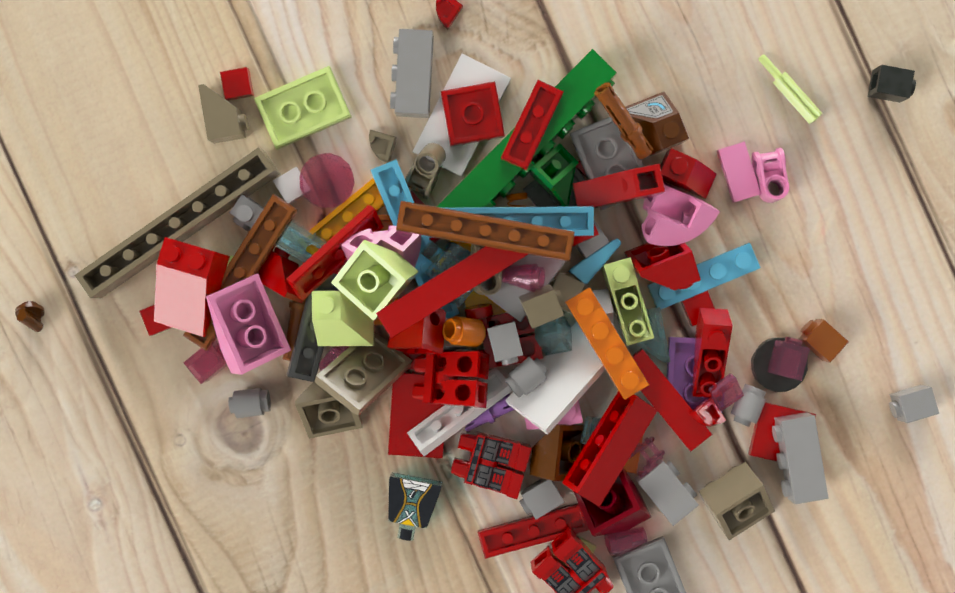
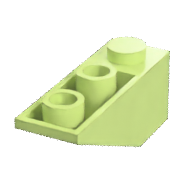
(627, 301)

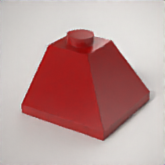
(665, 265)

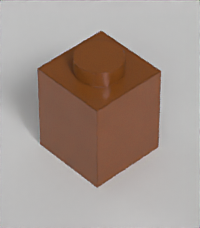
(822, 339)

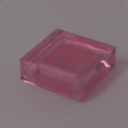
(726, 392)

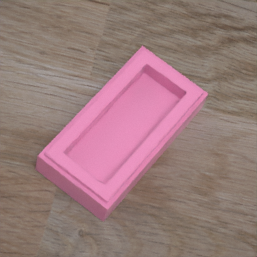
(738, 172)

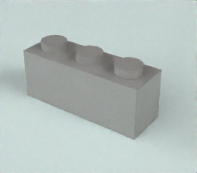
(412, 73)
(800, 458)

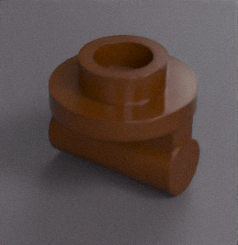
(30, 315)

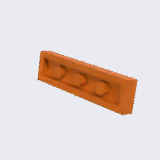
(606, 343)

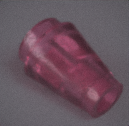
(525, 276)
(624, 541)

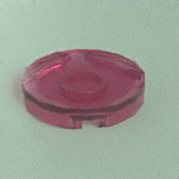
(326, 180)

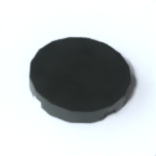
(760, 364)

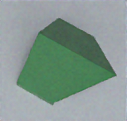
(556, 174)

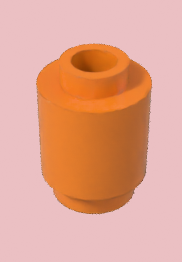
(464, 331)

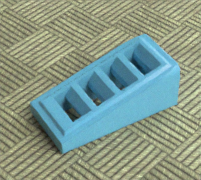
(591, 265)

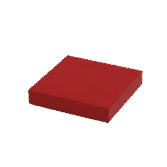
(472, 114)
(762, 440)

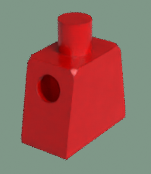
(422, 337)

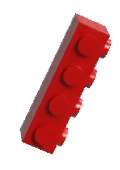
(611, 447)

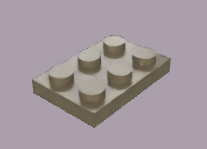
(363, 374)

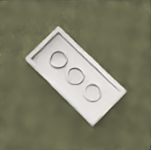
(466, 73)
(567, 380)

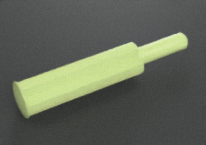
(792, 91)

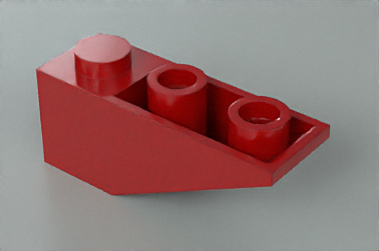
(620, 187)
(711, 349)

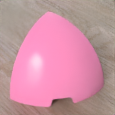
(676, 217)
(404, 243)

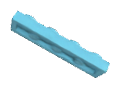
(712, 274)

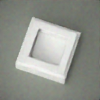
(289, 185)

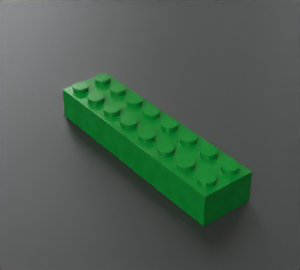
(497, 177)

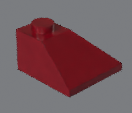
(619, 511)

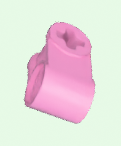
(771, 172)

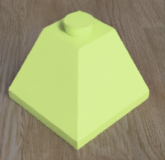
(374, 277)
(340, 321)

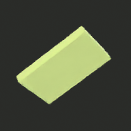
(302, 107)

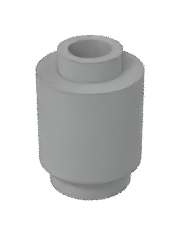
(526, 376)
(250, 402)
(749, 406)

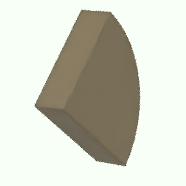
(382, 145)

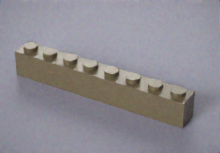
(177, 223)

